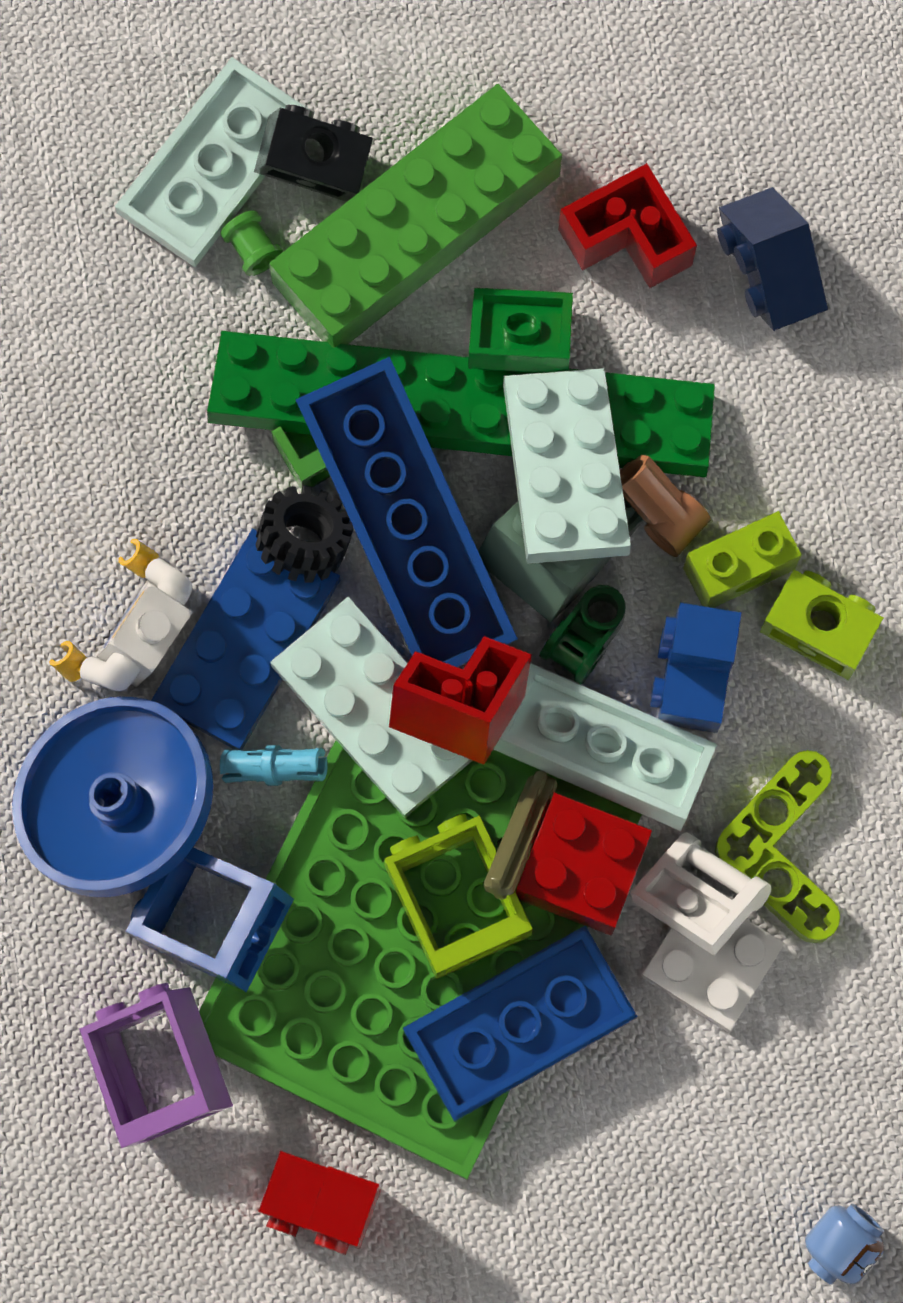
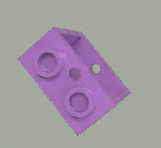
(118, 1080)

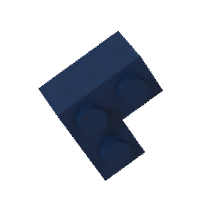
(776, 254)

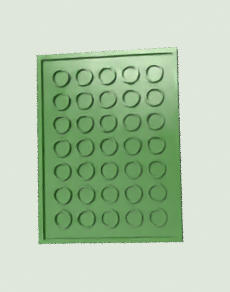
(351, 968)

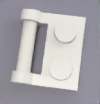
(693, 905)

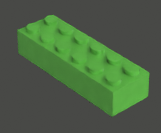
(416, 218)

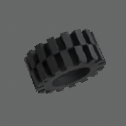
(299, 555)

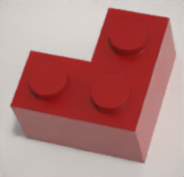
(633, 216)
(458, 706)
(319, 1201)

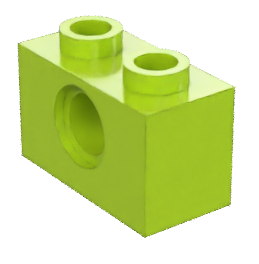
(742, 561)
(792, 626)

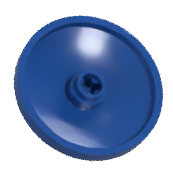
(112, 796)

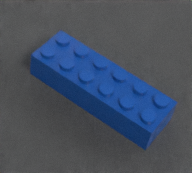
(405, 514)

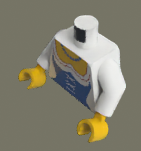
(141, 633)

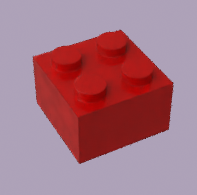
(583, 864)

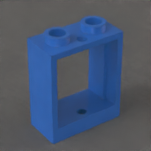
(248, 936)

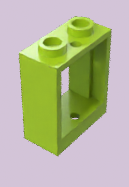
(473, 947)

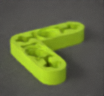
(767, 857)

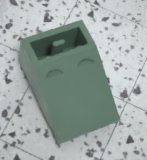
(545, 585)

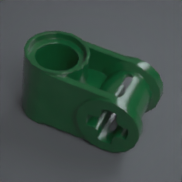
(582, 641)

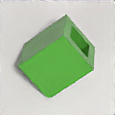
(301, 457)

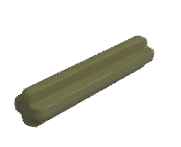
(520, 835)

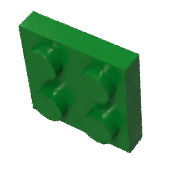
(520, 330)

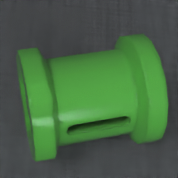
(250, 242)

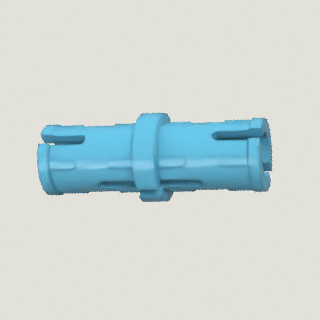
(273, 765)

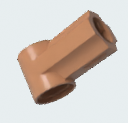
(669, 513)

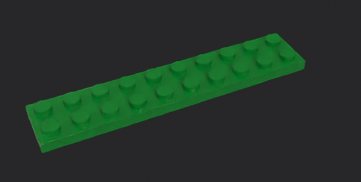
(456, 405)

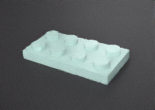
(205, 164)
(566, 466)
(347, 681)
(607, 747)

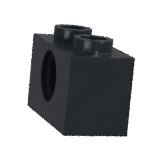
(285, 157)

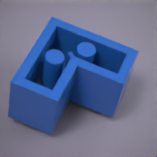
(699, 658)

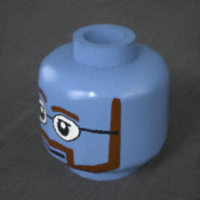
(844, 1244)

